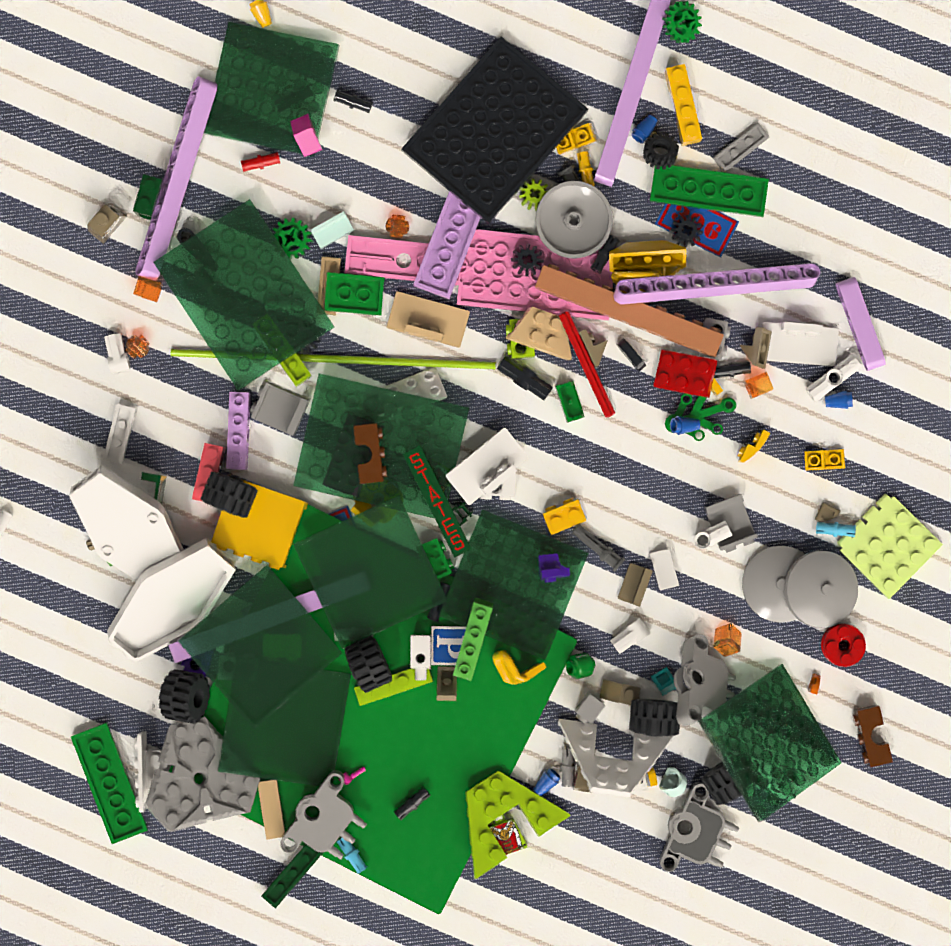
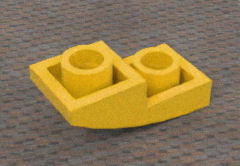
(577, 138)
(748, 451)
(824, 459)

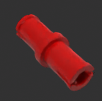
(260, 162)

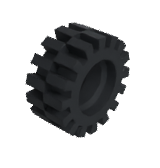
(660, 159)

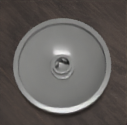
(574, 219)
(765, 581)
(821, 589)

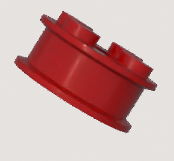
(854, 650)

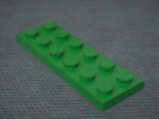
(709, 190)
(109, 783)

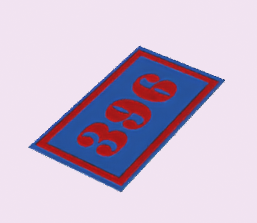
(716, 226)

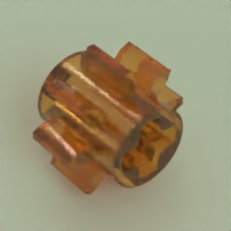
(397, 226)
(137, 346)

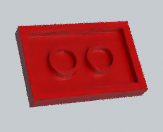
(685, 373)

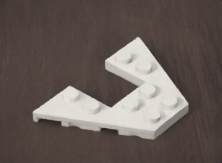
(611, 774)

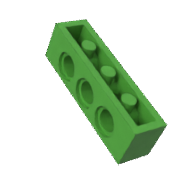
(473, 639)

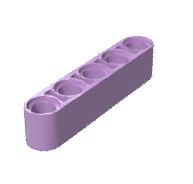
(860, 323)

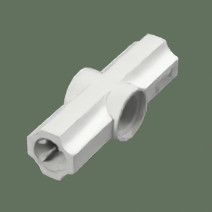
(842, 370)

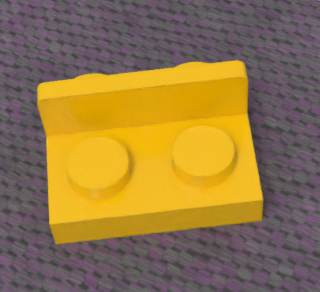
(564, 516)

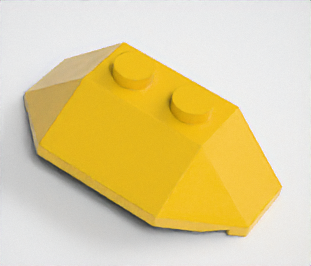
(648, 256)

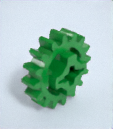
(679, 12)
(295, 231)

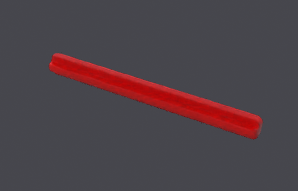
(587, 364)

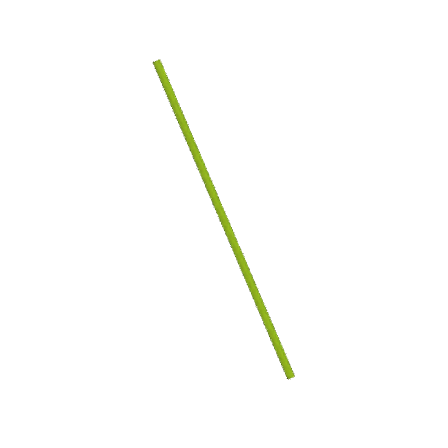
(360, 360)

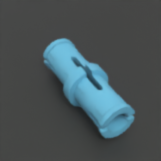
(835, 529)
(352, 855)

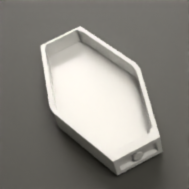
(124, 522)
(170, 600)

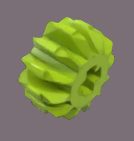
(527, 193)

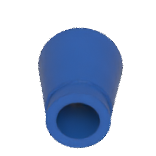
(644, 129)
(839, 400)
(683, 425)
(547, 781)

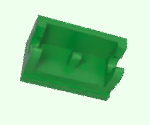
(569, 402)

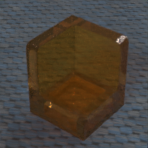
(148, 289)
(758, 385)
(727, 640)

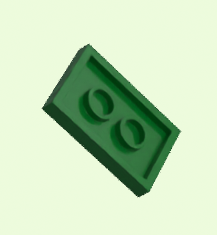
(353, 294)

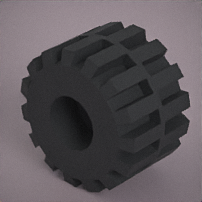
(229, 494)
(368, 664)
(184, 696)
(654, 717)
(720, 785)

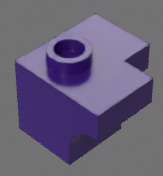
(551, 568)

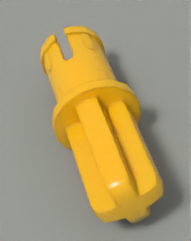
(585, 167)

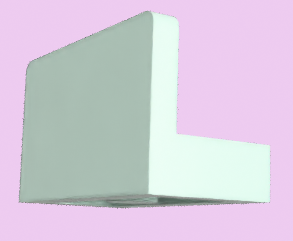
(332, 230)

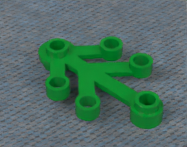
(697, 414)

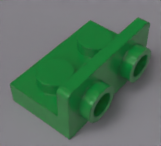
(435, 553)

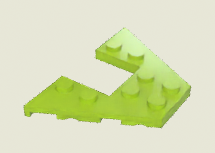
(491, 800)

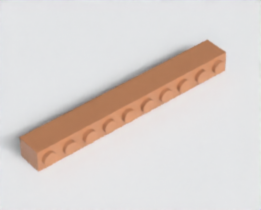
(636, 314)

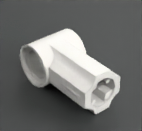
(117, 359)
(715, 534)
(632, 634)

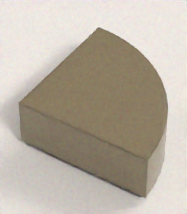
(826, 513)

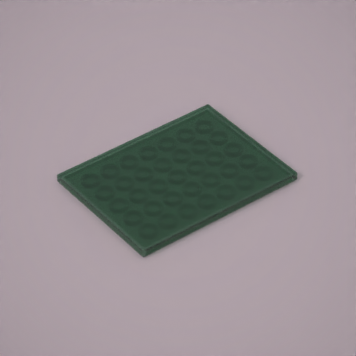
(244, 294)
(407, 421)

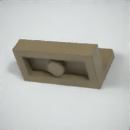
(634, 584)

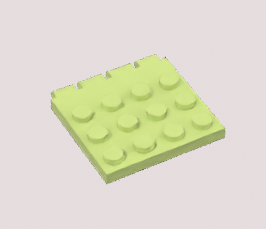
(889, 545)

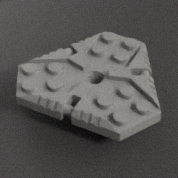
(176, 796)

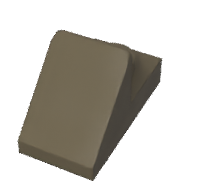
(594, 352)
(758, 352)
(446, 684)
(619, 692)

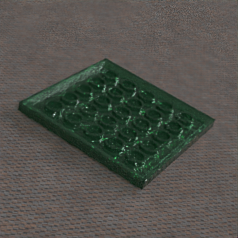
(266, 83)
(506, 572)
(769, 742)

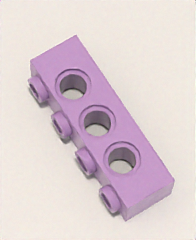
(238, 430)

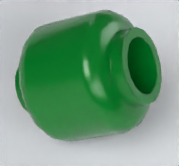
(580, 665)

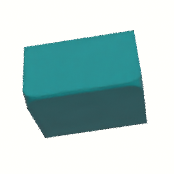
(664, 681)

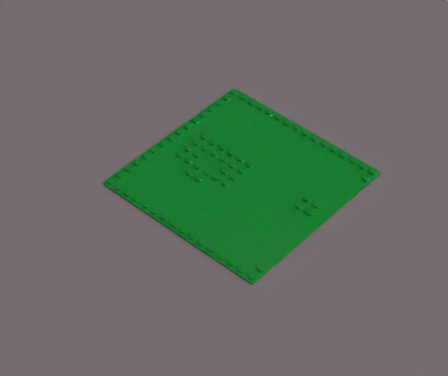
(415, 744)

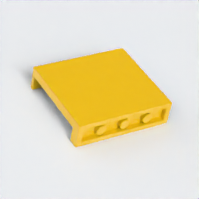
(265, 532)

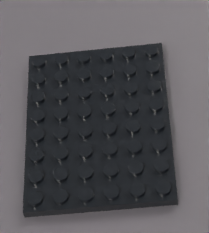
(494, 130)

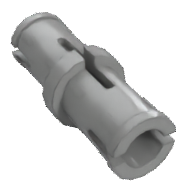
(567, 767)

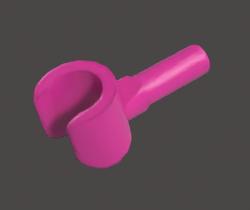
(348, 778)

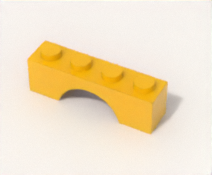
(684, 106)

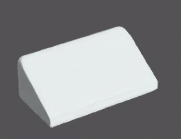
(664, 569)

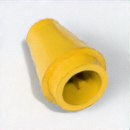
(261, 12)

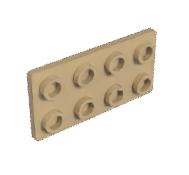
(428, 319)

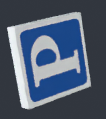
(446, 644)

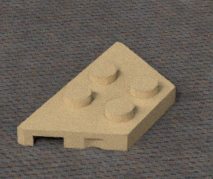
(542, 332)

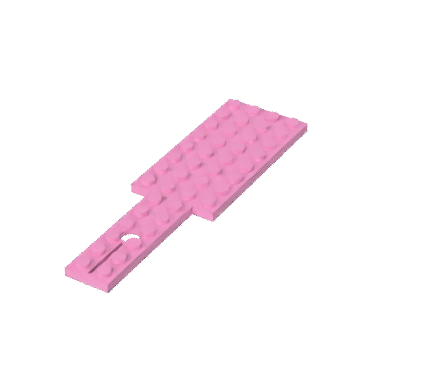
(486, 273)

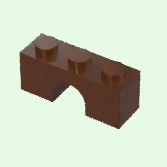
(370, 436)
(866, 720)

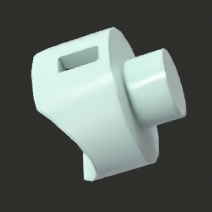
(673, 782)

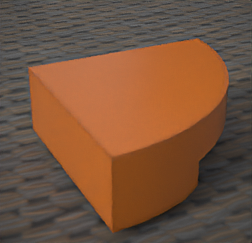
(814, 684)

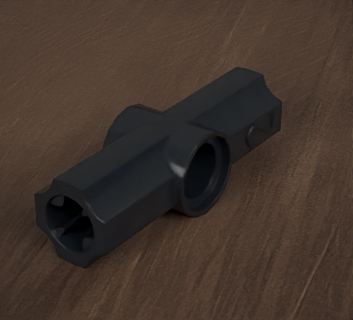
(524, 378)

